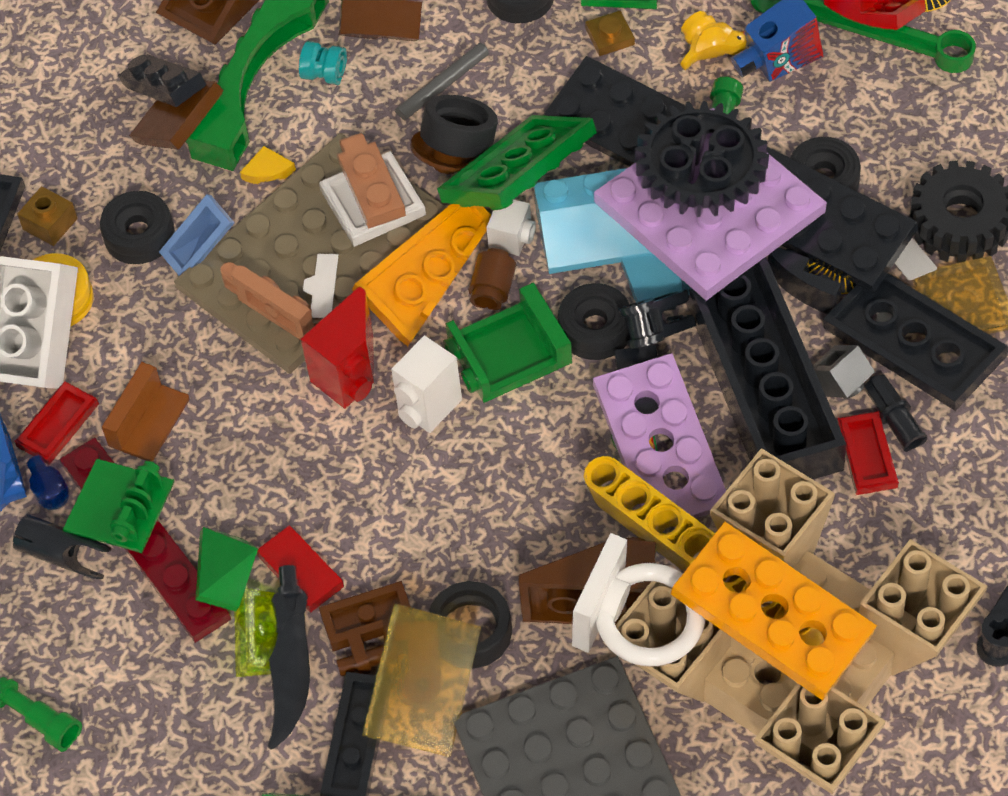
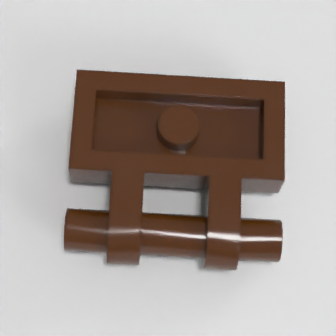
(359, 620)

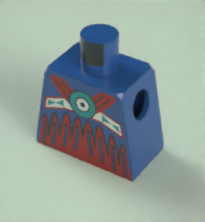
(780, 41)

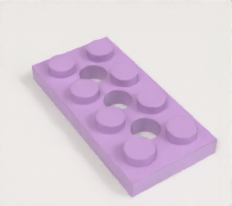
(674, 418)

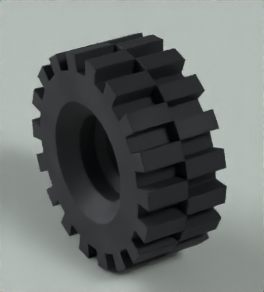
(954, 234)

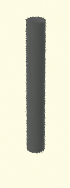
(442, 81)

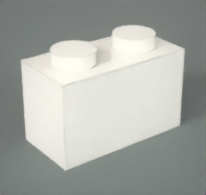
(426, 385)

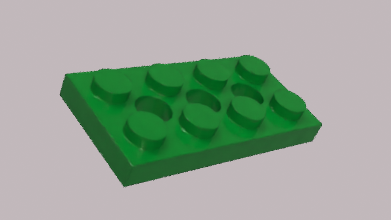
(517, 161)

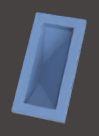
(197, 235)

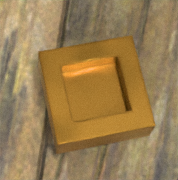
(610, 33)

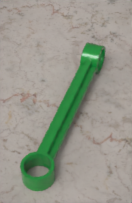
(904, 37)

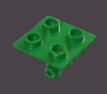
(120, 504)

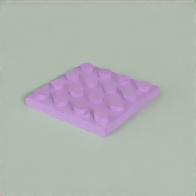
(710, 248)

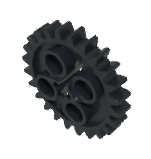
(727, 172)

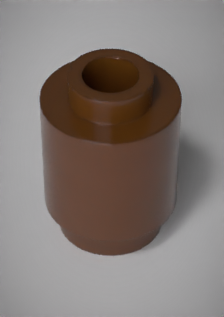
(492, 279)

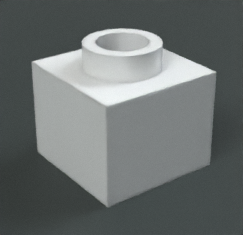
(511, 228)

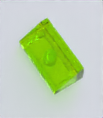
(254, 633)

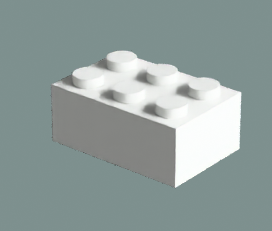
(35, 320)

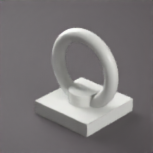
(605, 599)

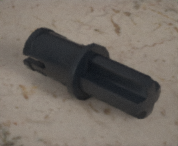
(895, 412)

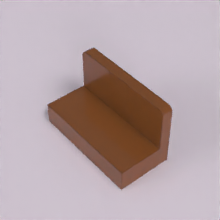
(144, 414)

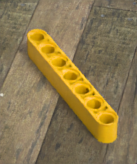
(658, 515)

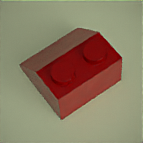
(342, 351)

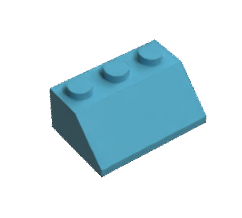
(576, 229)

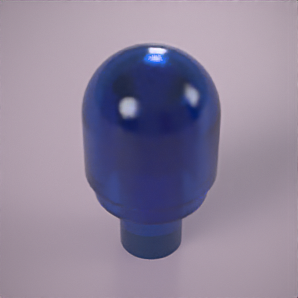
(47, 484)

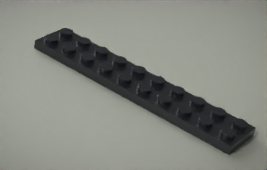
(851, 238)

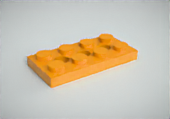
(773, 639)

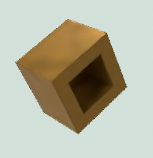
(47, 216)

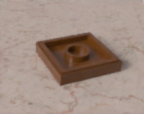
(171, 125)

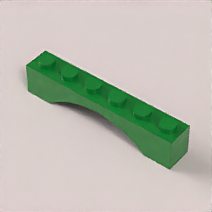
(223, 131)

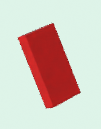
(57, 422)
(868, 453)
(312, 571)

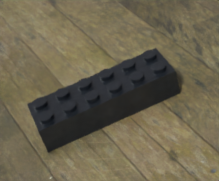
(768, 373)

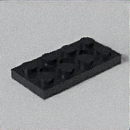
(917, 361)

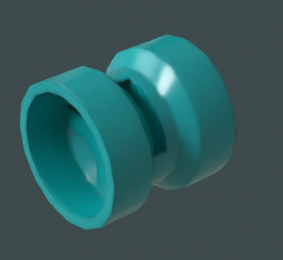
(322, 62)

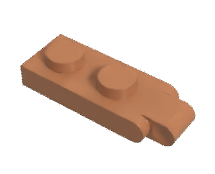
(370, 181)
(268, 300)

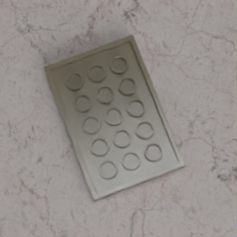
(283, 243)

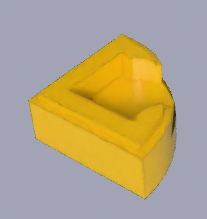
(267, 167)

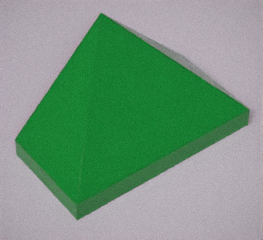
(223, 568)

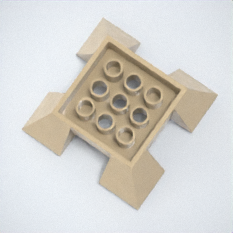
(913, 604)

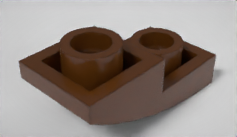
(380, 19)

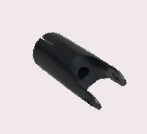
(53, 545)

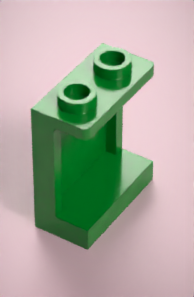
(509, 346)

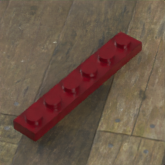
(161, 559)

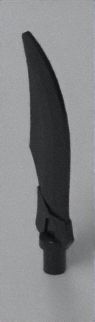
(289, 657)

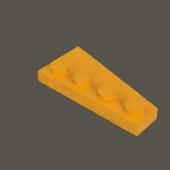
(419, 272)

